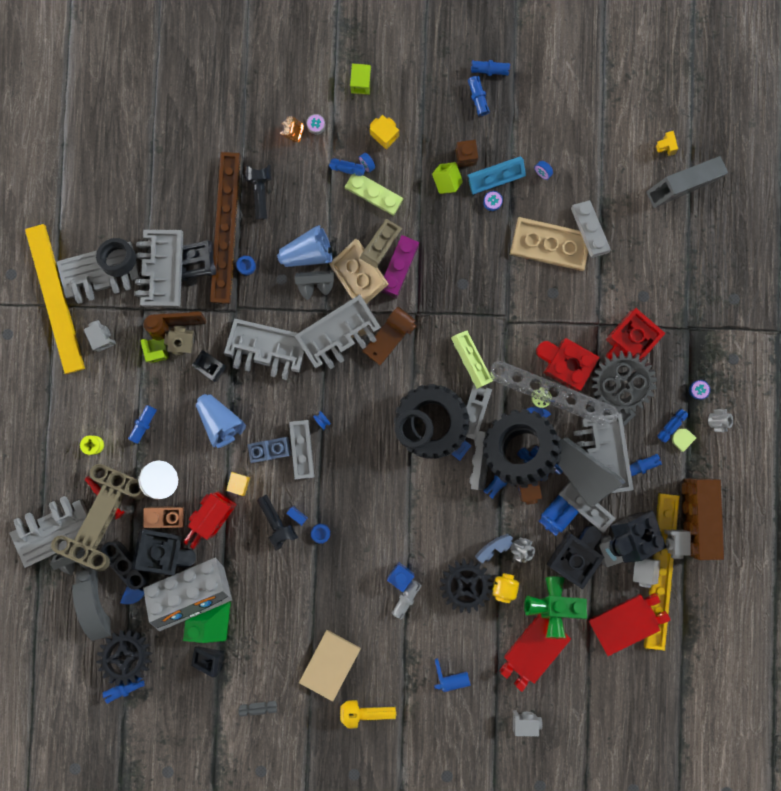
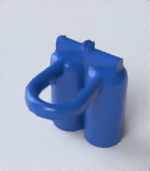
(558, 515)
(451, 682)

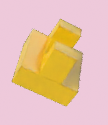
(668, 144)

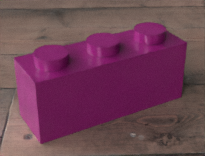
(400, 265)

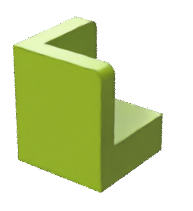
(360, 79)
(447, 178)
(154, 350)

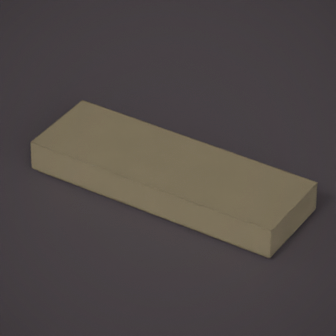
(380, 243)

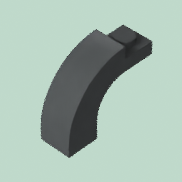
(88, 607)

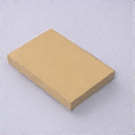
(356, 274)
(329, 665)

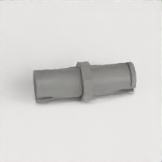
(406, 599)

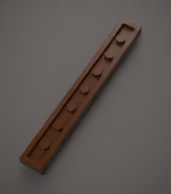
(225, 227)

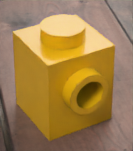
(384, 131)

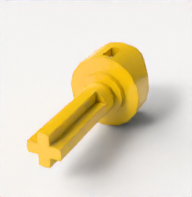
(374, 713)

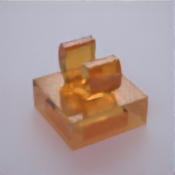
(293, 129)

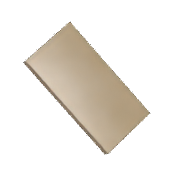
(549, 244)

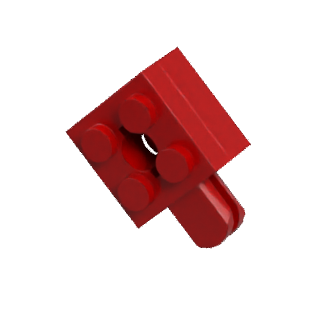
(634, 334)
(567, 362)
(209, 517)

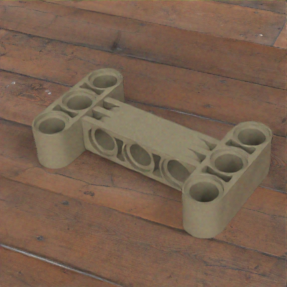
(98, 518)

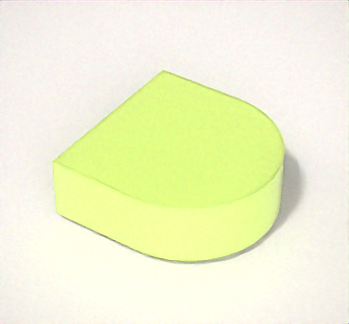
(682, 439)

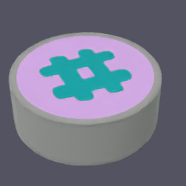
(316, 124)

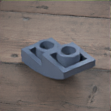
(269, 449)
(500, 544)

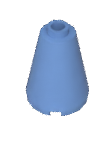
(307, 249)
(218, 421)

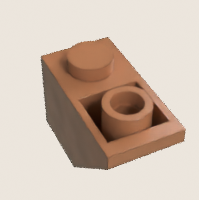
(163, 517)

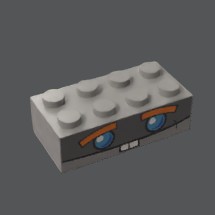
(187, 594)

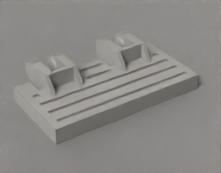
(162, 267)
(84, 271)
(337, 330)
(263, 344)
(609, 448)
(37, 544)

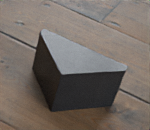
(208, 660)

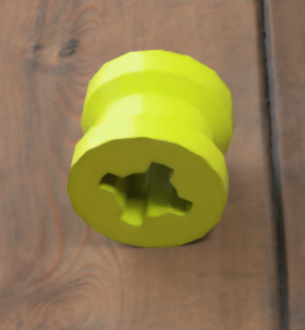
(96, 445)

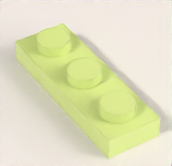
(374, 193)
(471, 359)

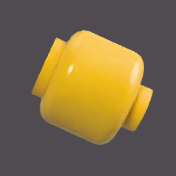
(505, 588)

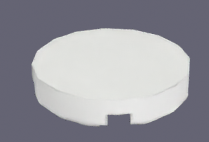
(158, 480)

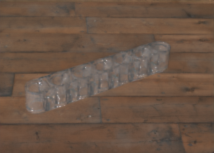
(559, 401)

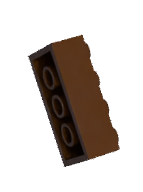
(704, 517)

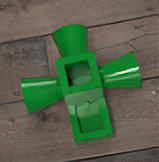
(556, 607)

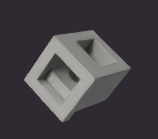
(98, 336)
(678, 543)
(526, 724)

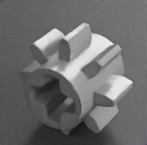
(720, 420)
(522, 550)

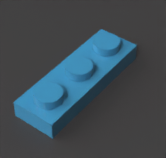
(496, 175)

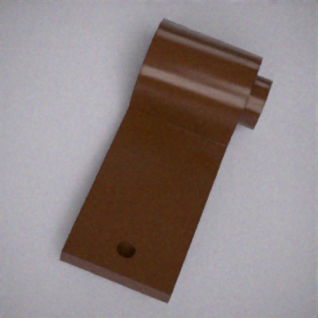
(159, 324)
(390, 335)

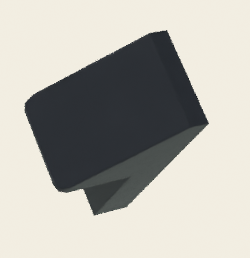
(209, 366)

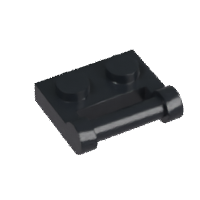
(195, 254)

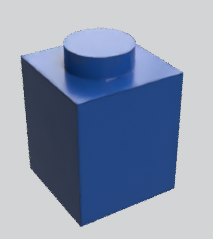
(400, 577)

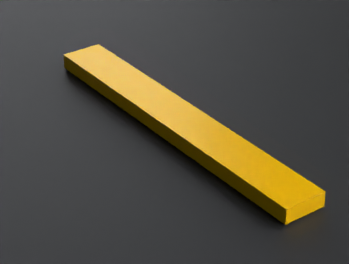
(55, 299)
(667, 520)

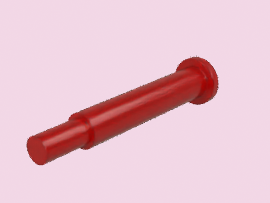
(96, 489)

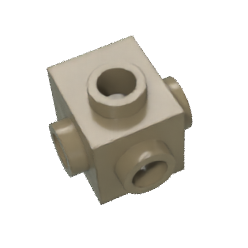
(186, 340)

